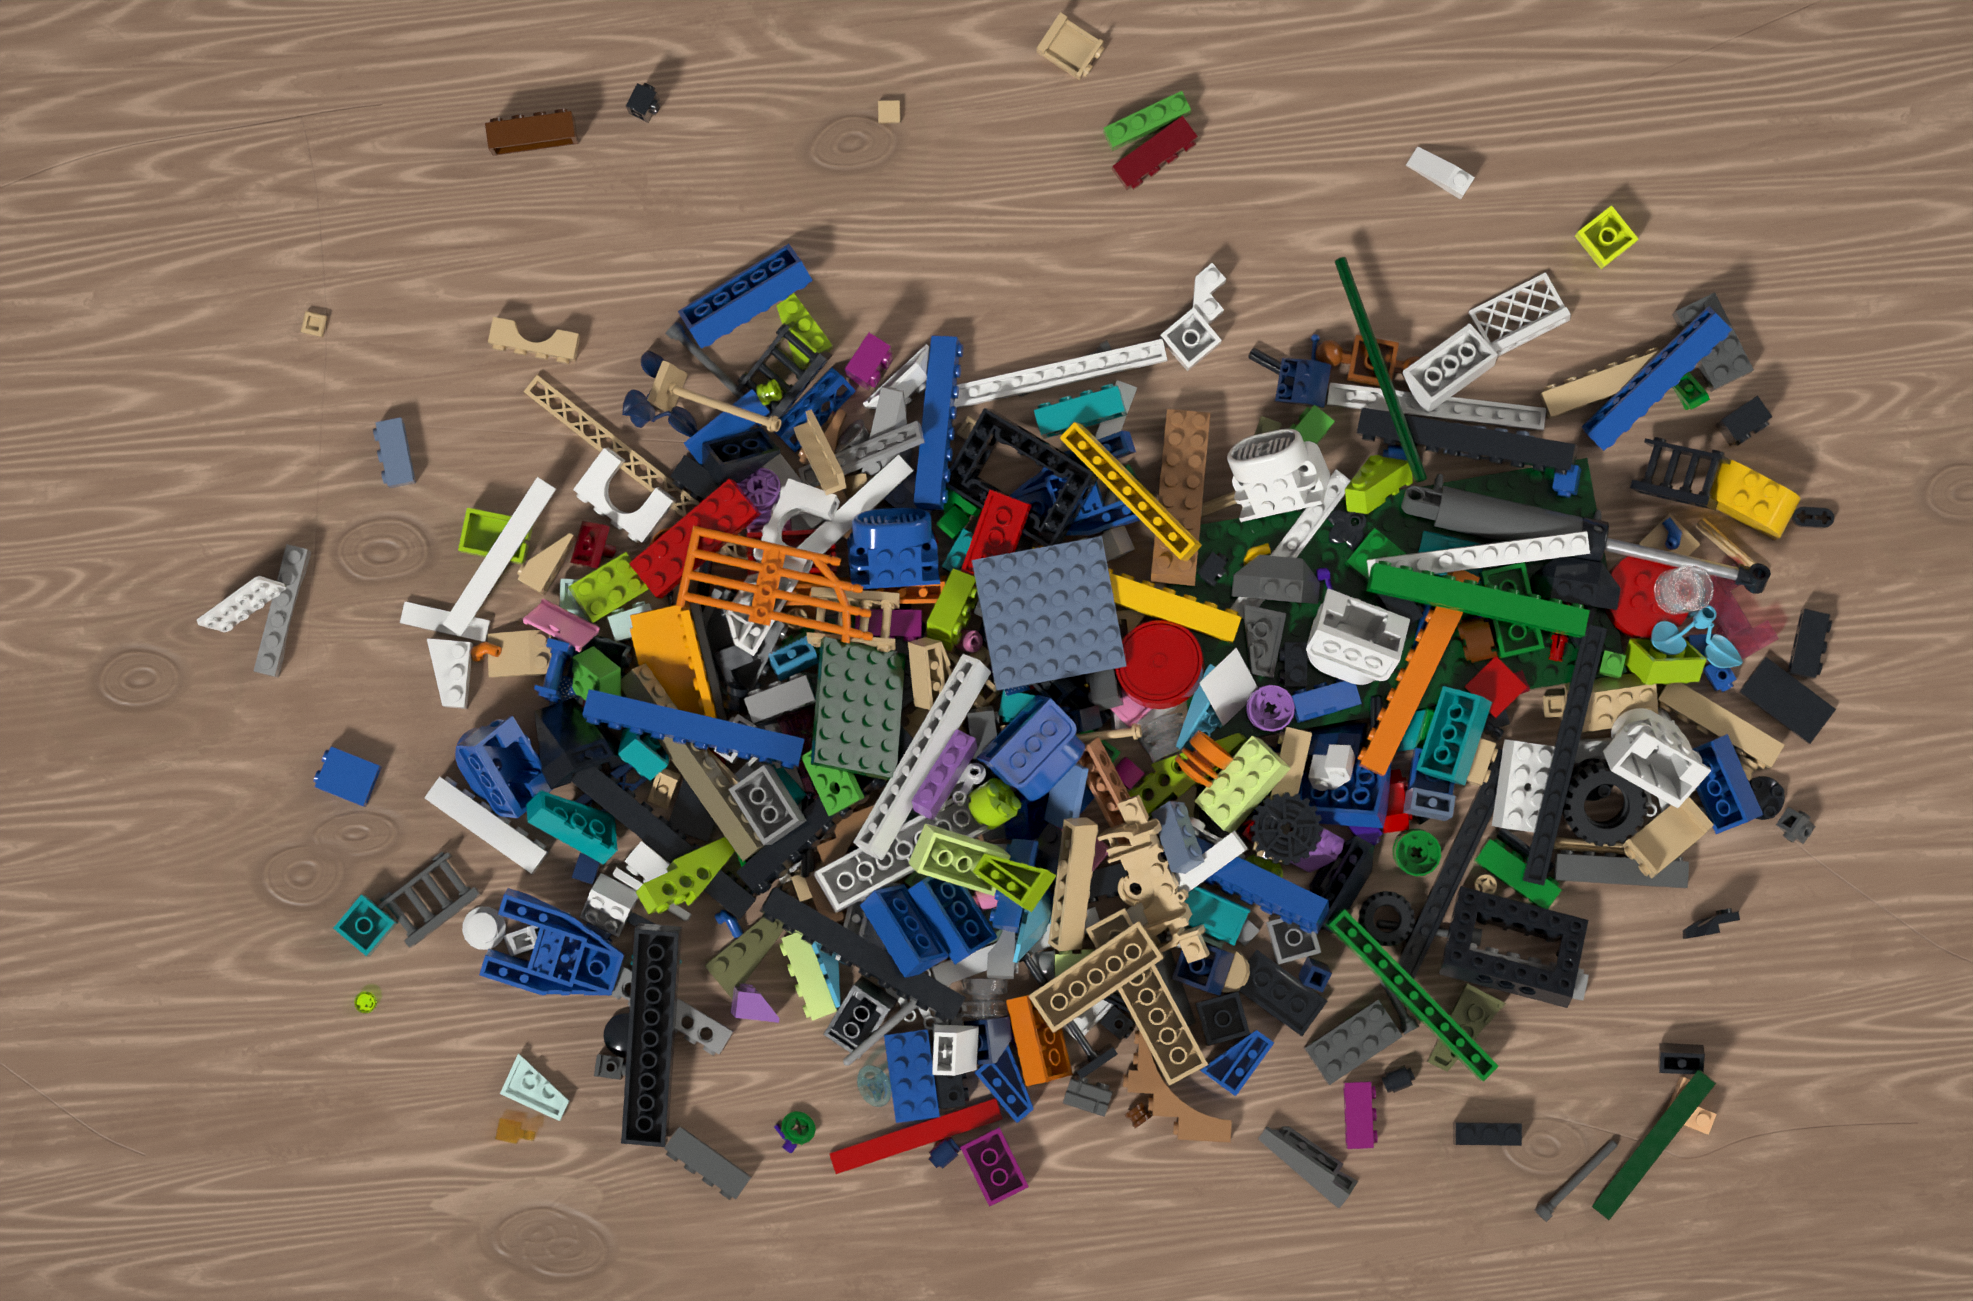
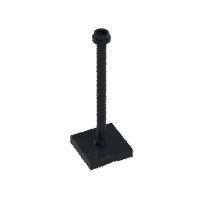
(1094, 1058)

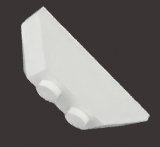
(909, 378)
(749, 634)

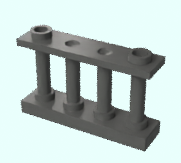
(431, 921)

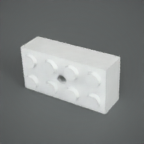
(1521, 784)

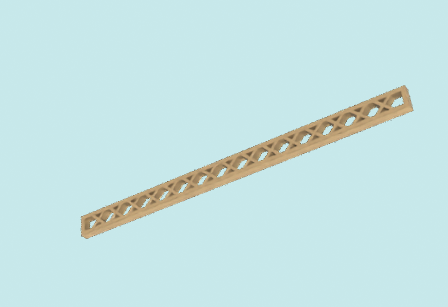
(607, 434)

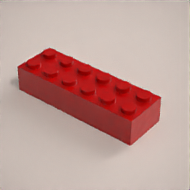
(664, 560)

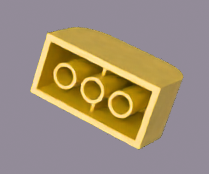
(1753, 499)

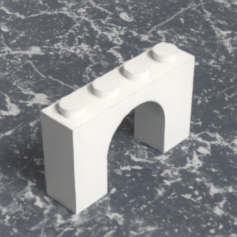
(594, 489)
(794, 500)

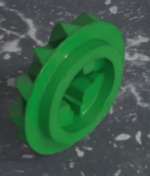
(804, 1122)

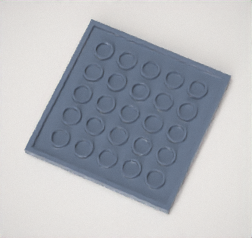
(1048, 613)

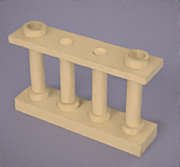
(867, 600)

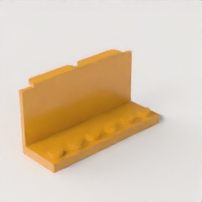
(671, 650)

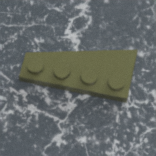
(743, 955)
(1472, 1013)

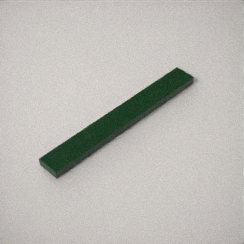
(1654, 1144)

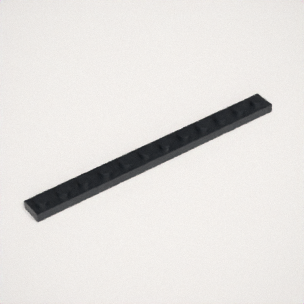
(1564, 755)
(1451, 872)

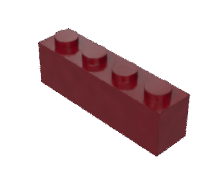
(1154, 153)

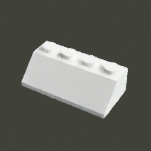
(1449, 367)

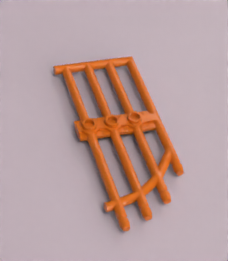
(768, 581)

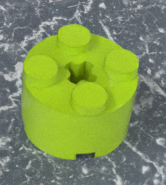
(993, 803)

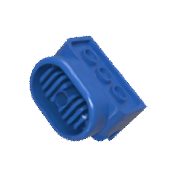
(892, 549)
(1035, 748)
(501, 766)

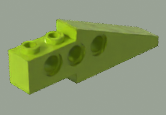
(1179, 781)
(684, 870)

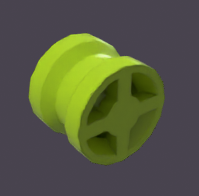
(769, 392)

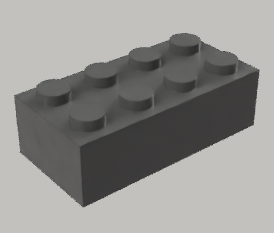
(1728, 358)
(1353, 1042)

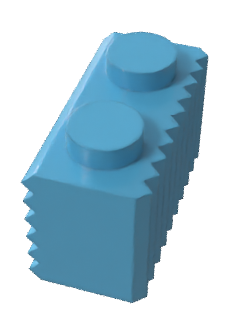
(793, 659)

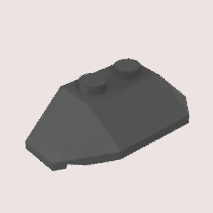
(1276, 579)

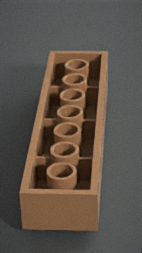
(1181, 489)

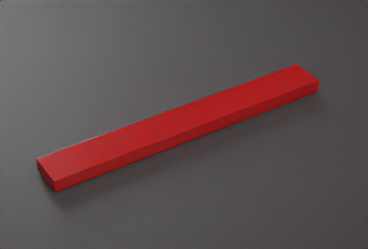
(916, 1136)

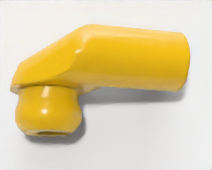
(1255, 551)

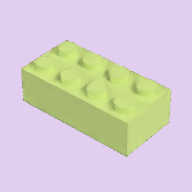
(1242, 784)
(953, 857)

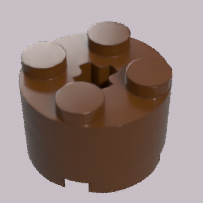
(1478, 639)

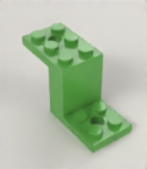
(824, 782)

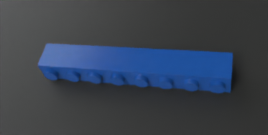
(1656, 378)
(937, 422)

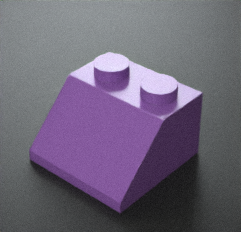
(1326, 852)
(750, 1004)

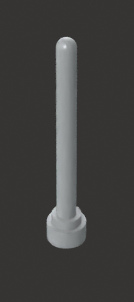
(878, 1034)

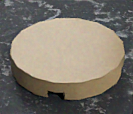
(1237, 974)

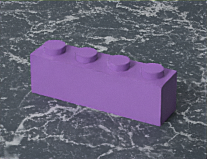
(944, 774)

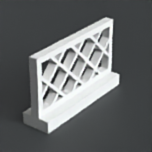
(1532, 328)

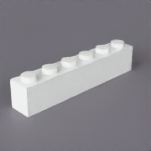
(487, 825)

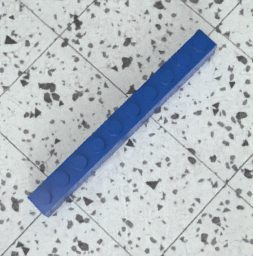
(693, 728)

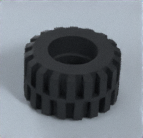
(1404, 910)

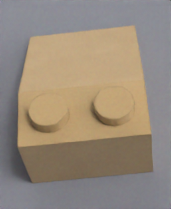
(543, 567)
(521, 654)

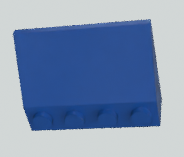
(1355, 803)

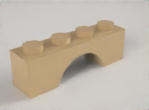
(561, 345)

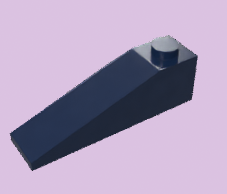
(1338, 734)

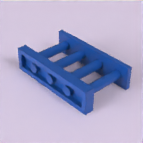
(560, 652)

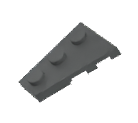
(1263, 638)

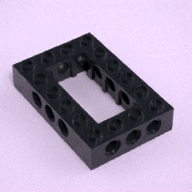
(995, 428)
(1505, 975)

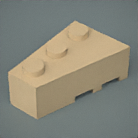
(928, 670)

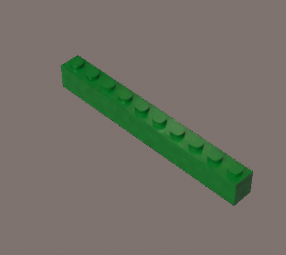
(1478, 600)
(1412, 995)

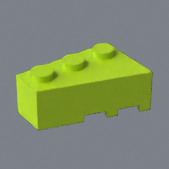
(805, 329)
(1375, 482)
(1015, 880)

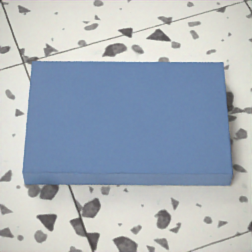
(1066, 796)

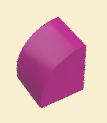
(1128, 772)

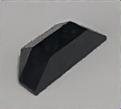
(1577, 582)
(1344, 877)

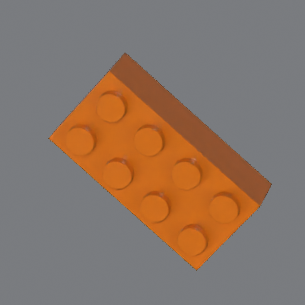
(1040, 1050)

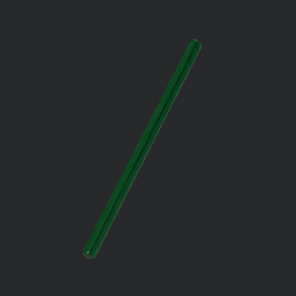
(1380, 369)

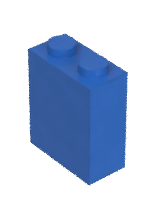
(347, 776)

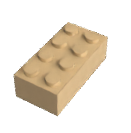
(1614, 697)

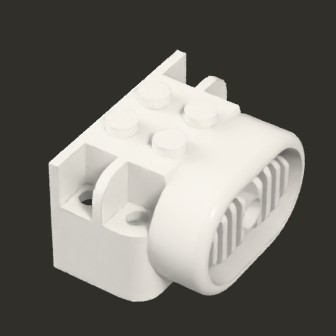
(1277, 473)
(1355, 639)
(1654, 756)

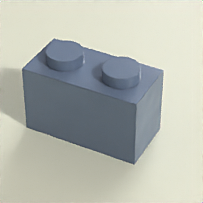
(1429, 804)

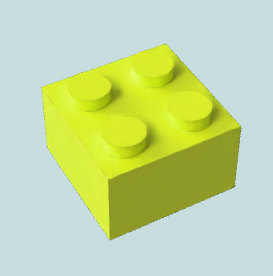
(1606, 237)

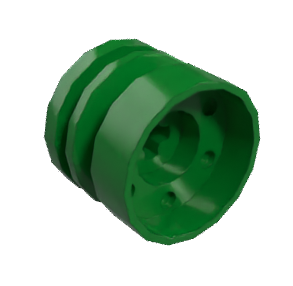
(1429, 853)

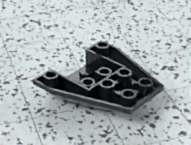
(572, 744)

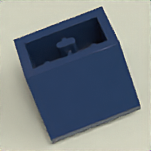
(1303, 382)

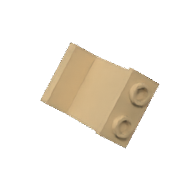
(1667, 837)

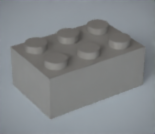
(780, 698)
(767, 805)

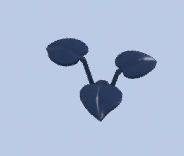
(642, 411)

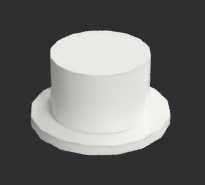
(484, 928)

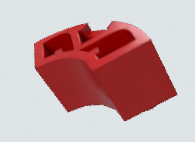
(1395, 818)

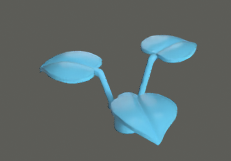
(1719, 651)

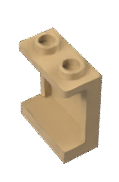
(1070, 47)

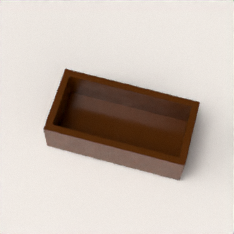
(532, 132)

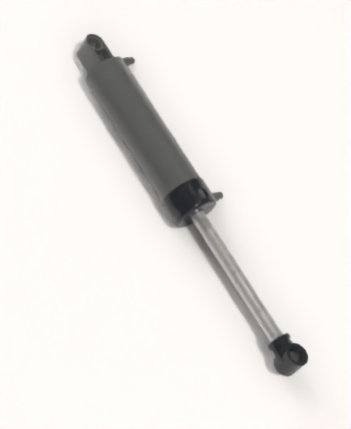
(1512, 521)

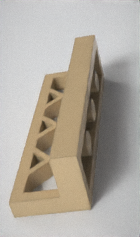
(820, 455)

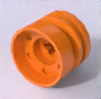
(1203, 759)

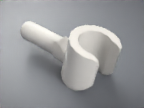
(787, 877)

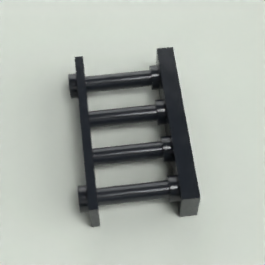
(804, 376)
(1684, 494)

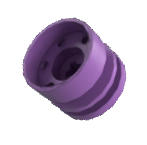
(764, 491)
(1281, 714)

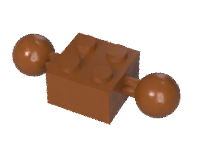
(1359, 363)

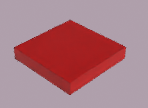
(1497, 685)

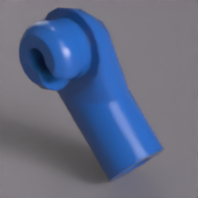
(1674, 534)

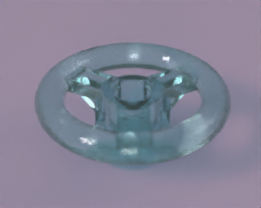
(876, 1085)

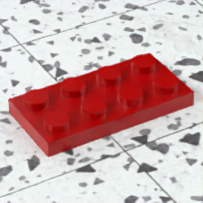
(997, 528)

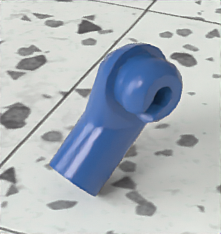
(731, 921)

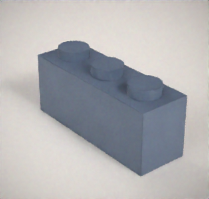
(394, 453)
(1178, 837)

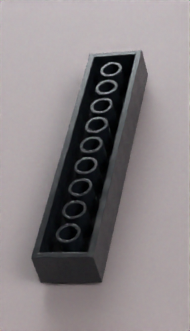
(651, 1035)

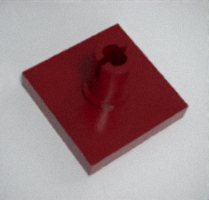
(592, 545)

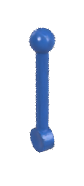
(1315, 338)

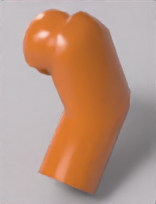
(485, 647)

